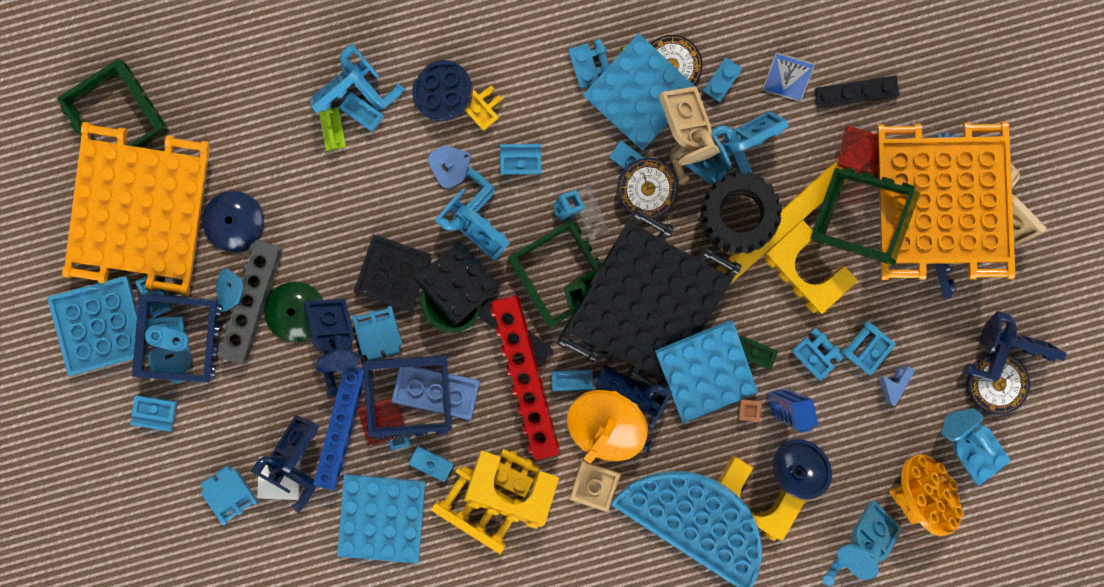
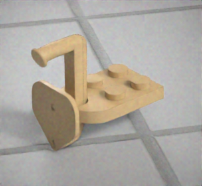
(689, 128)
(1024, 221)

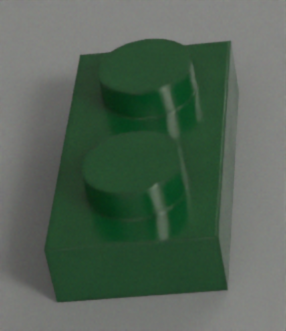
(758, 353)

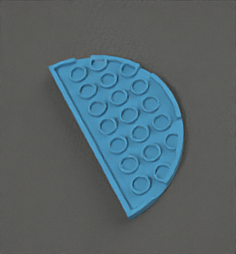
(698, 519)

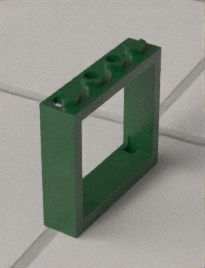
(99, 78)
(830, 201)
(584, 246)

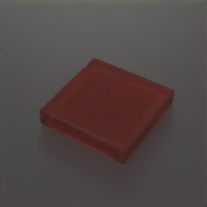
(859, 151)
(386, 415)

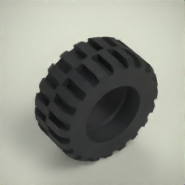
(753, 188)

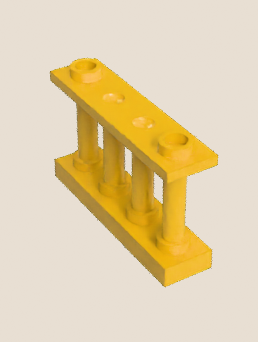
(461, 518)

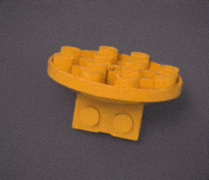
(607, 426)
(928, 496)

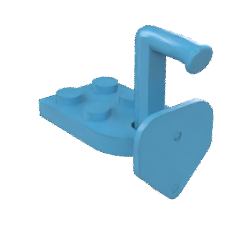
(353, 74)
(744, 137)
(470, 223)
(980, 451)
(871, 543)

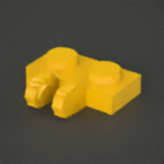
(480, 111)

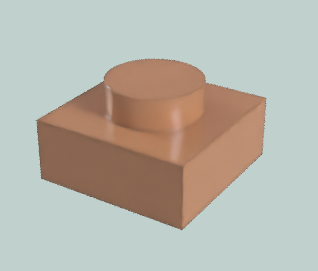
(749, 410)

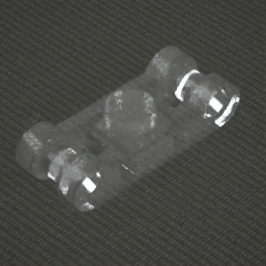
(592, 214)

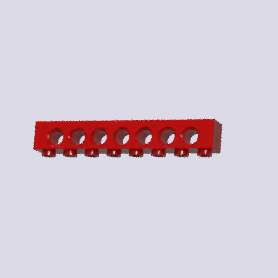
(538, 448)

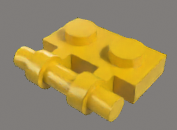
(513, 479)

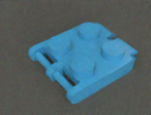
(378, 333)
(227, 493)

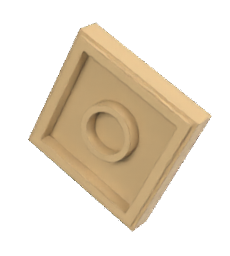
(595, 486)

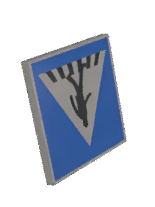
(788, 76)

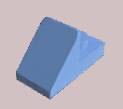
(893, 389)

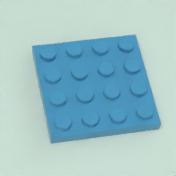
(630, 91)
(95, 325)
(706, 371)
(381, 518)

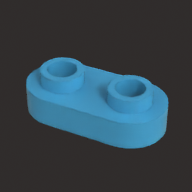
(166, 338)

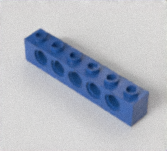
(792, 409)
(340, 428)

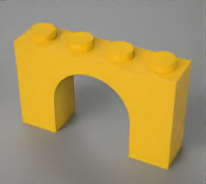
(818, 296)
(482, 493)
(775, 520)

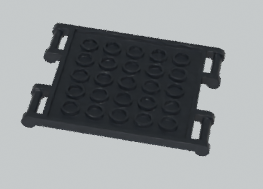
(646, 298)

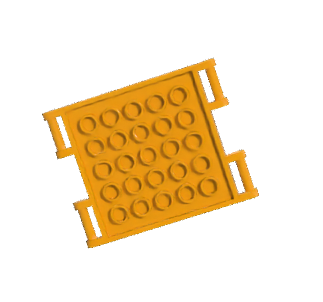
(962, 200)
(136, 209)

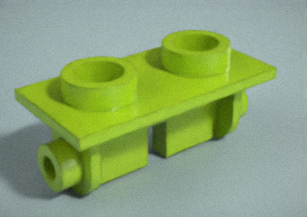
(332, 129)

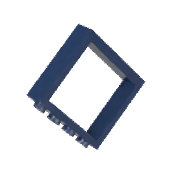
(142, 326)
(402, 430)

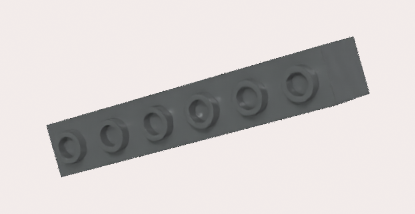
(247, 333)

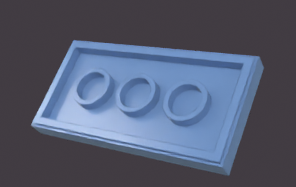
(424, 390)

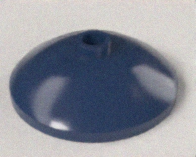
(246, 223)
(811, 465)

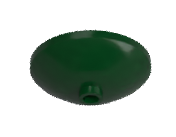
(277, 309)
(440, 321)

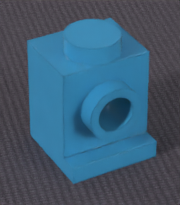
(563, 208)

